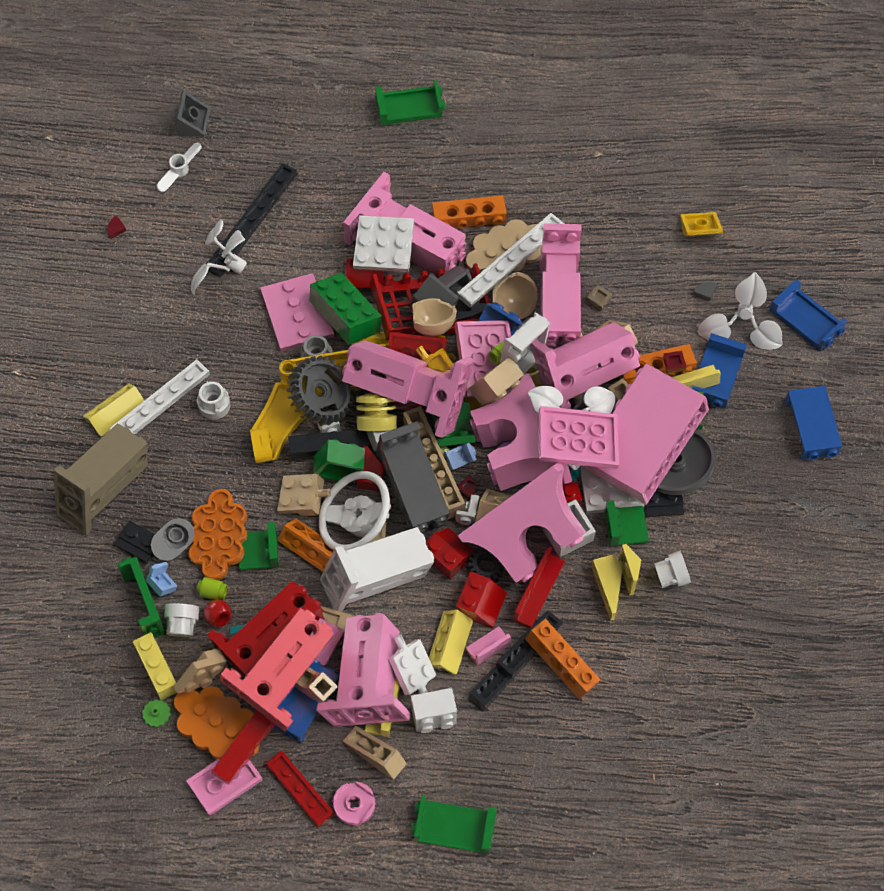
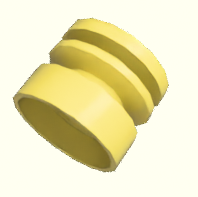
(376, 413)

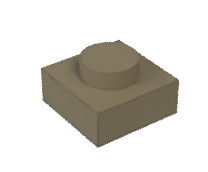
(599, 297)

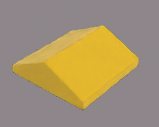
(700, 223)

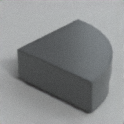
(705, 290)

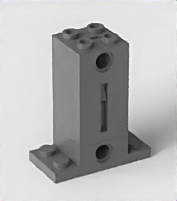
(412, 478)

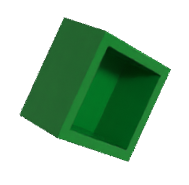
(338, 460)

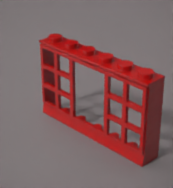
(406, 284)

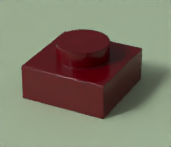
(674, 361)

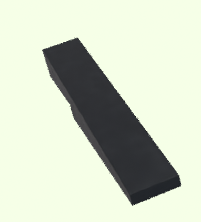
(309, 444)
(507, 667)

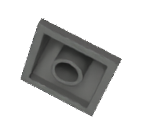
(192, 116)

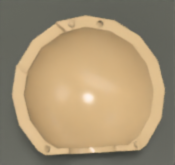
(516, 294)
(433, 316)

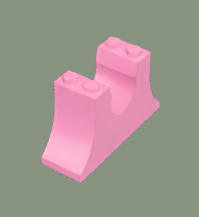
(516, 421)
(505, 527)

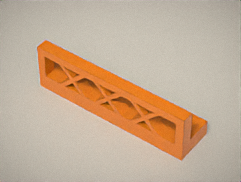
(301, 543)

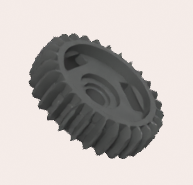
(333, 389)

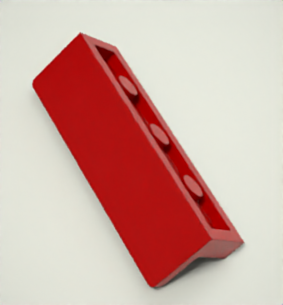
(538, 589)

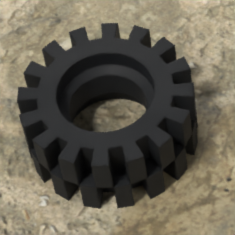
(481, 555)

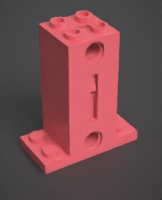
(281, 667)

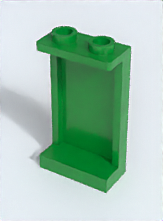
(409, 104)
(131, 570)

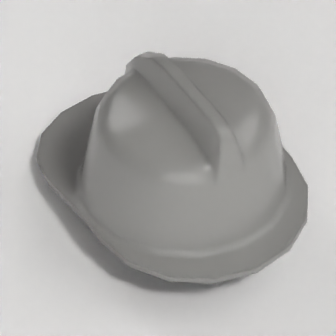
(172, 539)

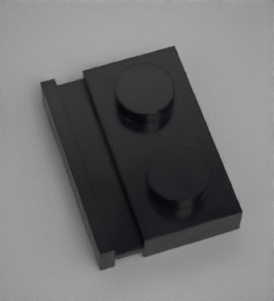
(664, 505)
(135, 542)

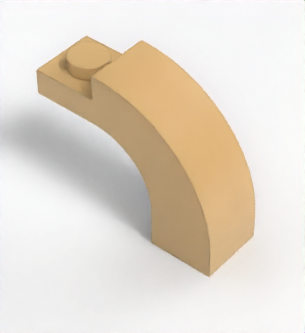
(316, 685)

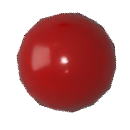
(217, 613)

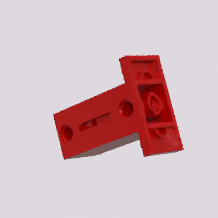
(263, 629)

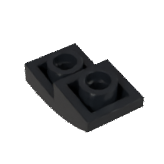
(472, 313)

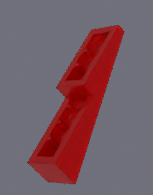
(243, 747)

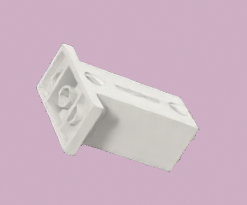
(375, 567)

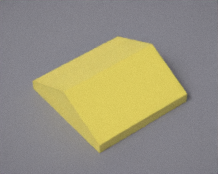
(631, 566)

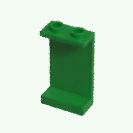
(453, 826)

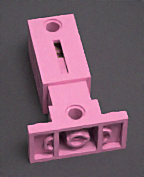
(433, 243)
(560, 282)
(409, 380)

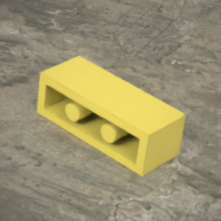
(155, 666)

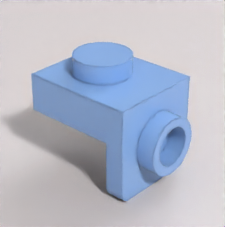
(460, 456)
(160, 580)

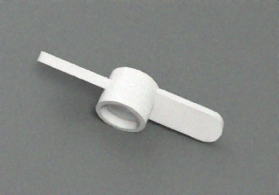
(175, 172)

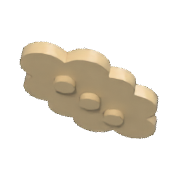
(500, 238)

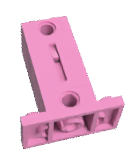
(586, 361)
(366, 675)

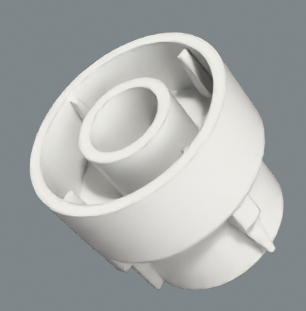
(213, 401)
(673, 570)
(180, 619)

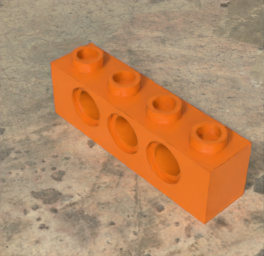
(476, 206)
(656, 359)
(562, 659)

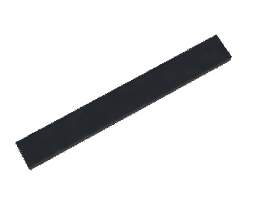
(256, 213)

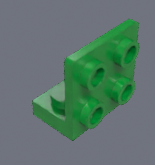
(463, 429)
(625, 524)
(260, 549)

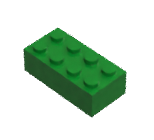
(345, 308)

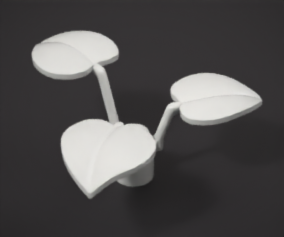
(232, 261)
(749, 293)
(596, 399)

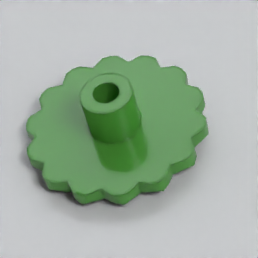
(156, 713)

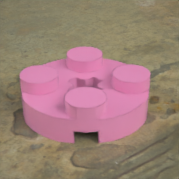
(353, 791)

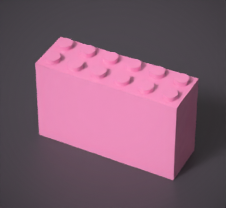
(652, 431)

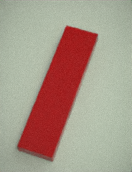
(300, 788)

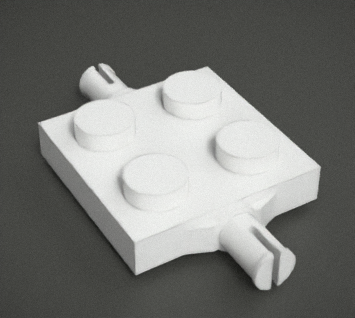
(411, 666)

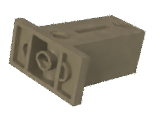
(98, 476)

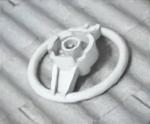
(358, 515)

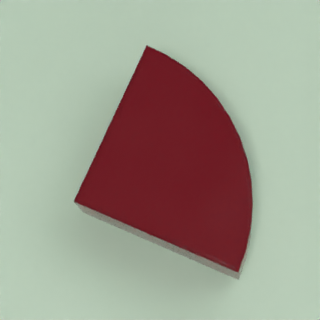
(115, 227)
(467, 487)

